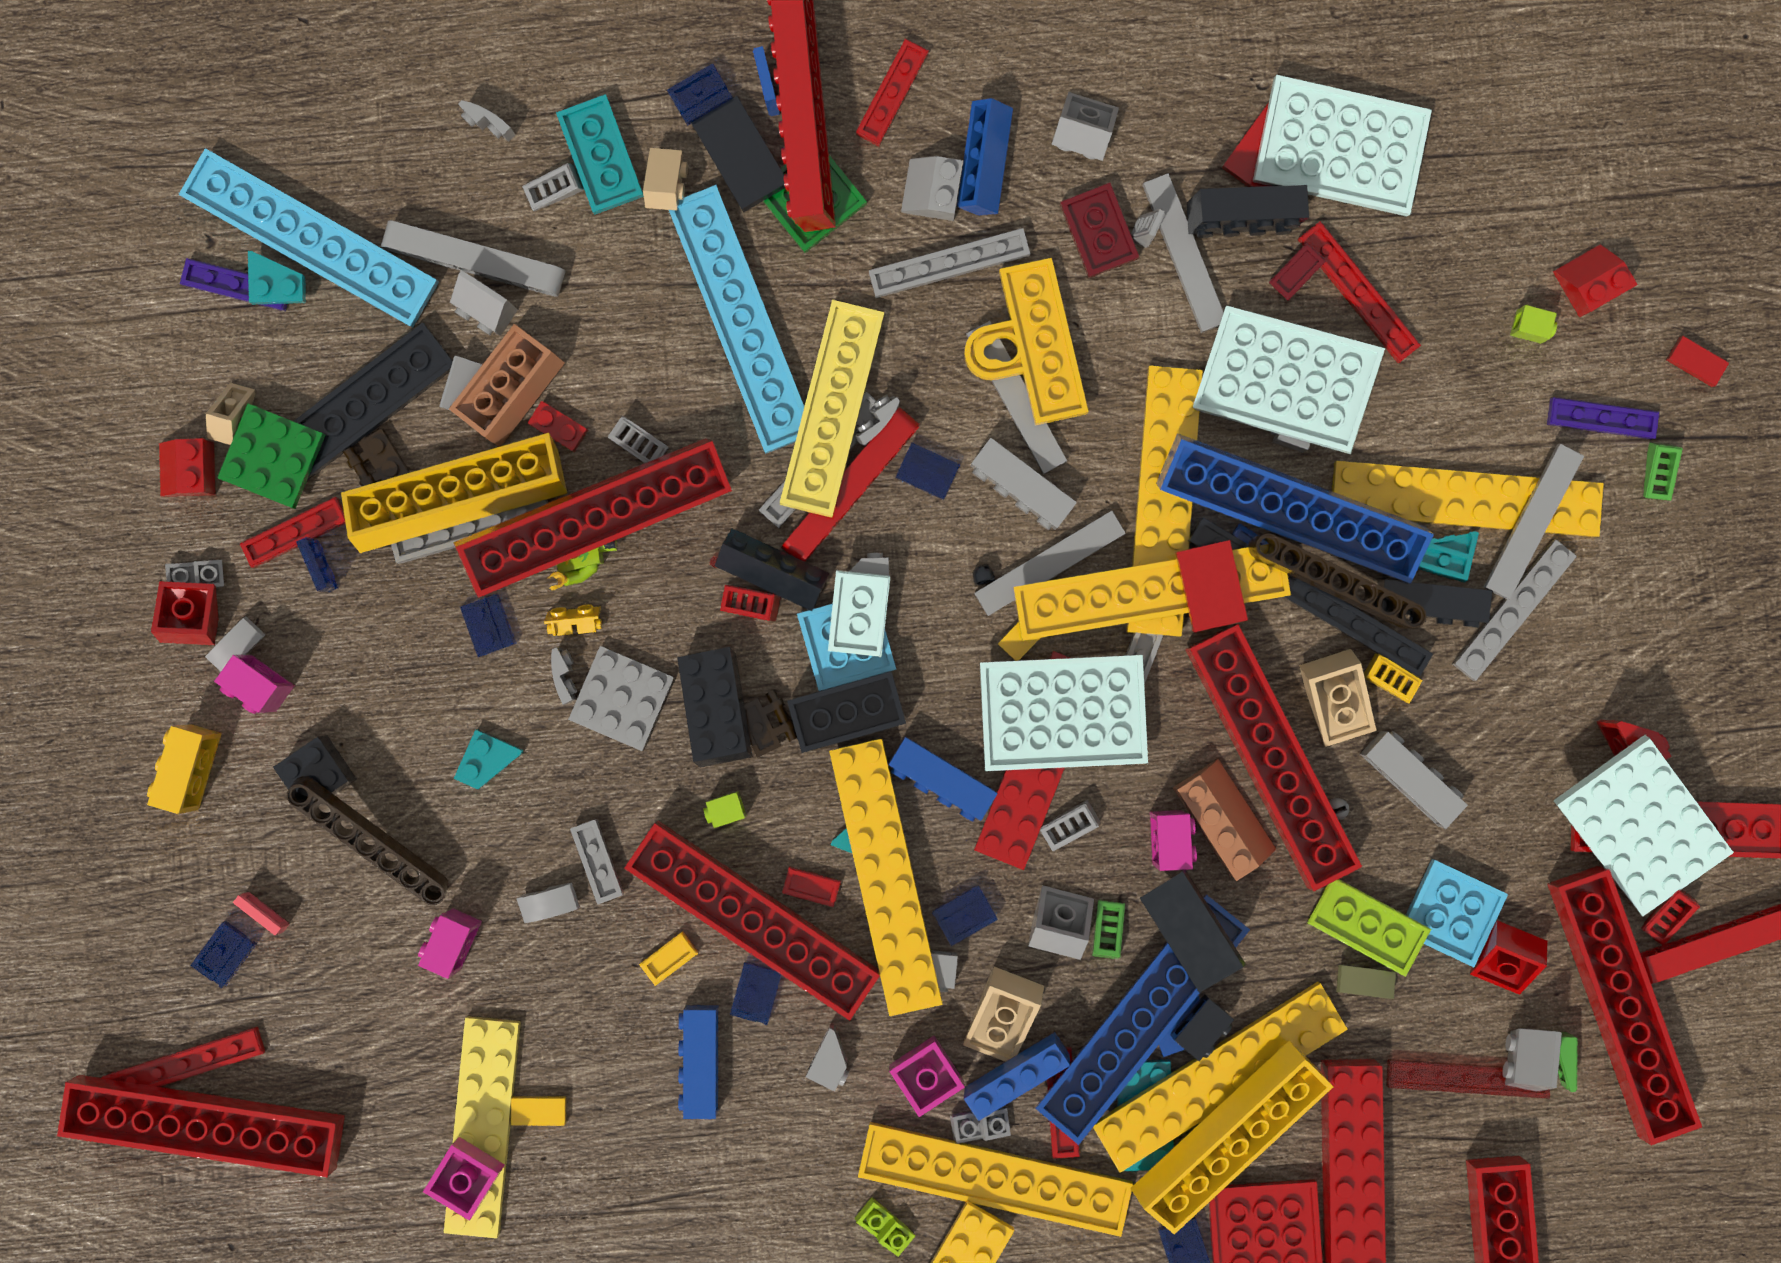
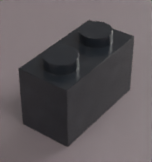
(1202, 1028)

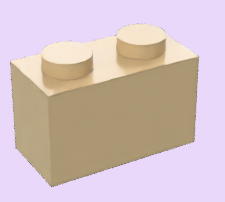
(664, 179)

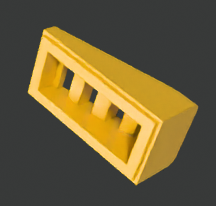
(1373, 668)

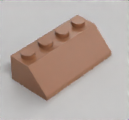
(506, 385)
(1225, 820)

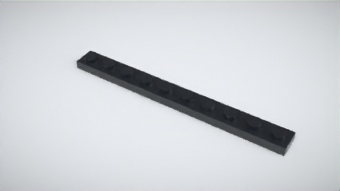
(1333, 610)

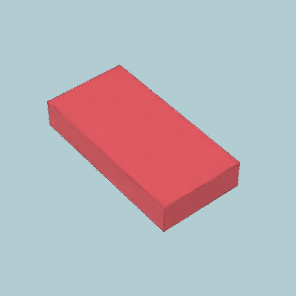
(261, 913)

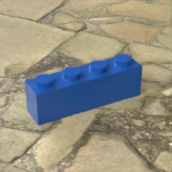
(985, 157)
(942, 779)
(700, 1062)
(1016, 1076)

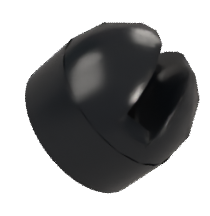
(983, 575)

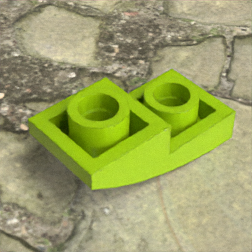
(885, 1227)

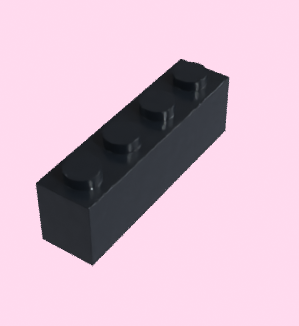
(771, 569)
(1444, 602)

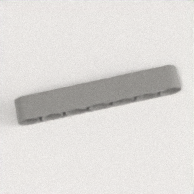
(473, 258)

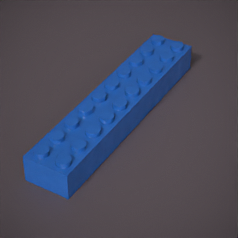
(1294, 508)
(1126, 1038)

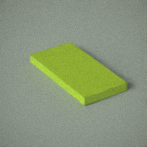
(1369, 926)

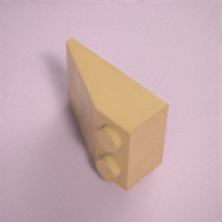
(1338, 697)
(1004, 1015)

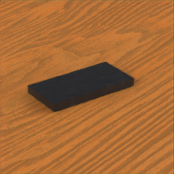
(739, 153)
(1192, 931)

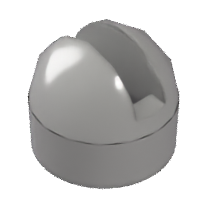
(1338, 802)

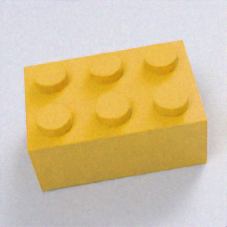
(183, 768)

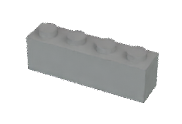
(1023, 484)
(1414, 779)

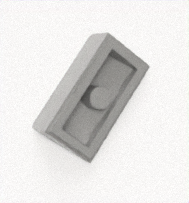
(459, 376)

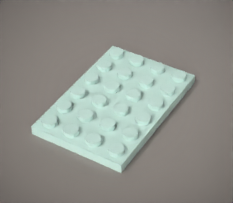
(1342, 145)
(1288, 379)
(1063, 713)
(1643, 825)

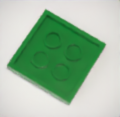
(846, 202)
(271, 456)

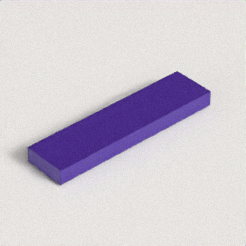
(219, 281)
(1603, 418)

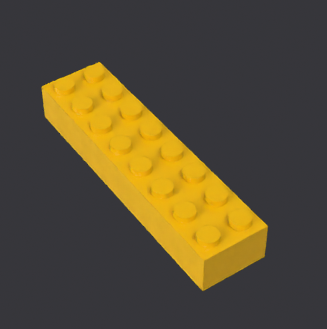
(453, 493)
(1231, 1137)

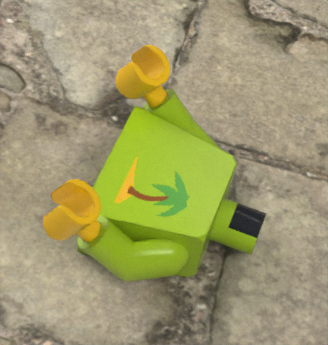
(581, 567)

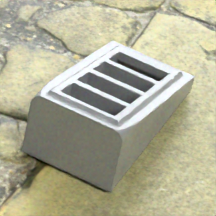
(567, 191)
(1147, 227)
(619, 428)
(1085, 807)

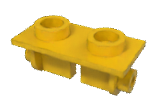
(560, 620)

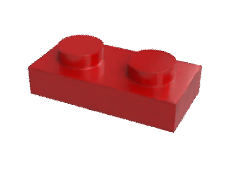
(559, 426)

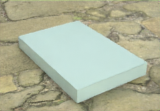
(859, 613)

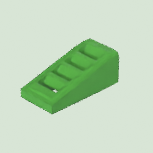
(1653, 459)
(1102, 952)
(1568, 1062)

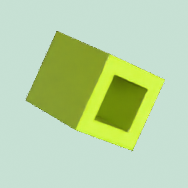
(1534, 324)
(725, 809)

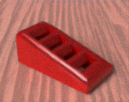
(772, 605)
(1677, 921)

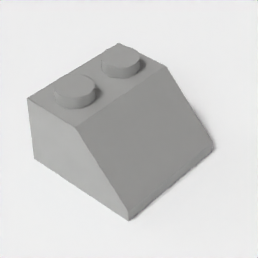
(1085, 126)
(932, 187)
(481, 304)
(1061, 922)
(1532, 1059)

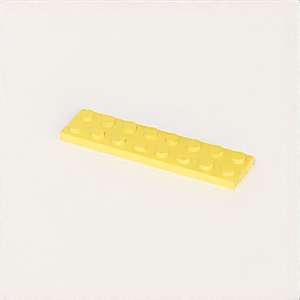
(832, 408)
(485, 1111)

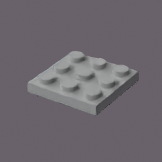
(621, 698)

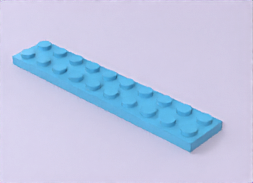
(308, 238)
(739, 317)

